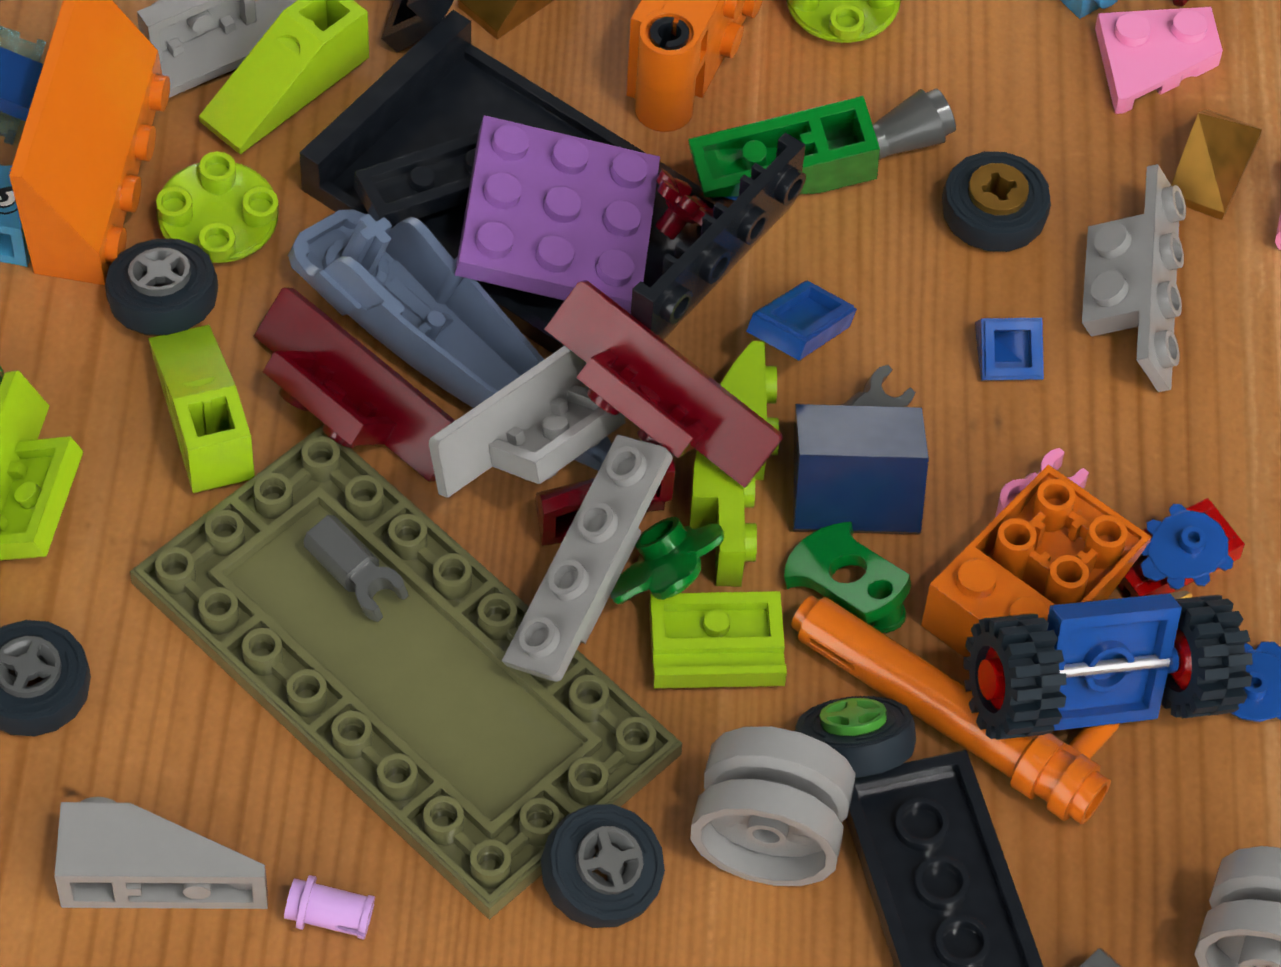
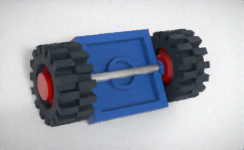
(1106, 664)

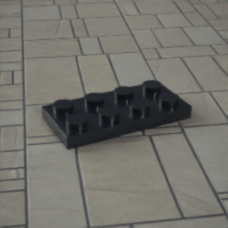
(938, 867)

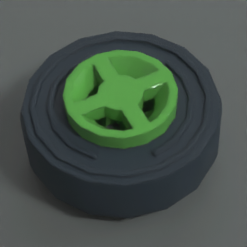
(866, 730)

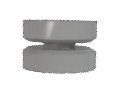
(773, 806)
(1245, 912)

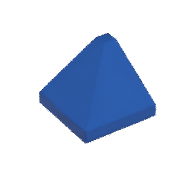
(1010, 348)

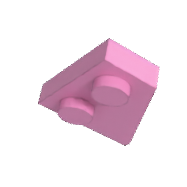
(1155, 50)

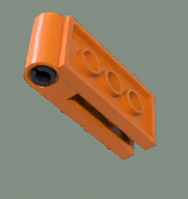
(678, 52)

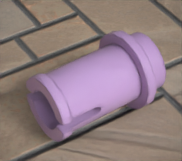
(328, 908)

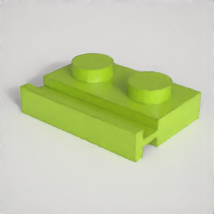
(718, 640)

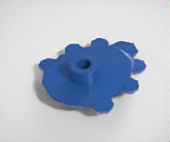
(1185, 547)
(1265, 689)

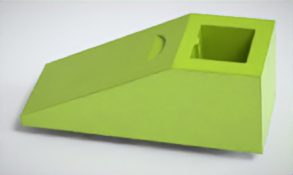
(288, 68)
(204, 408)

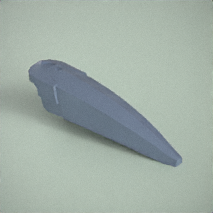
(408, 298)

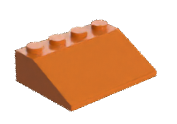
(87, 140)

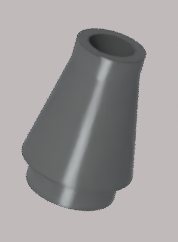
(915, 123)

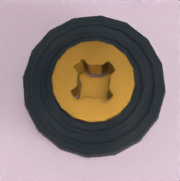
(979, 216)

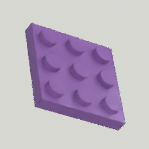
(556, 212)

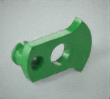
(873, 598)

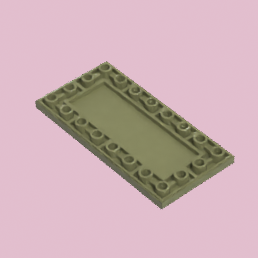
(409, 707)

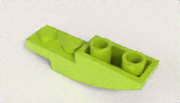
(717, 495)

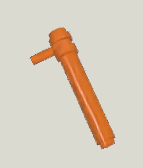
(1035, 764)

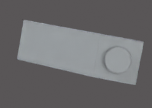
(136, 859)

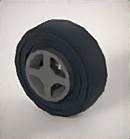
(161, 286)
(44, 651)
(622, 850)

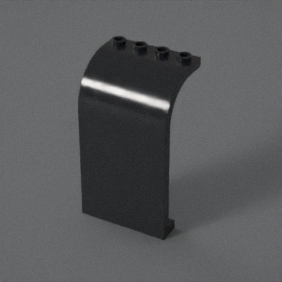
(444, 93)

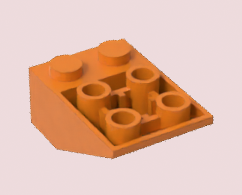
(1038, 552)

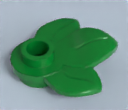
(667, 559)

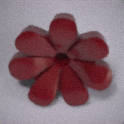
(681, 206)

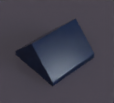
(859, 468)

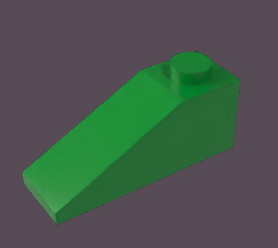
(837, 142)

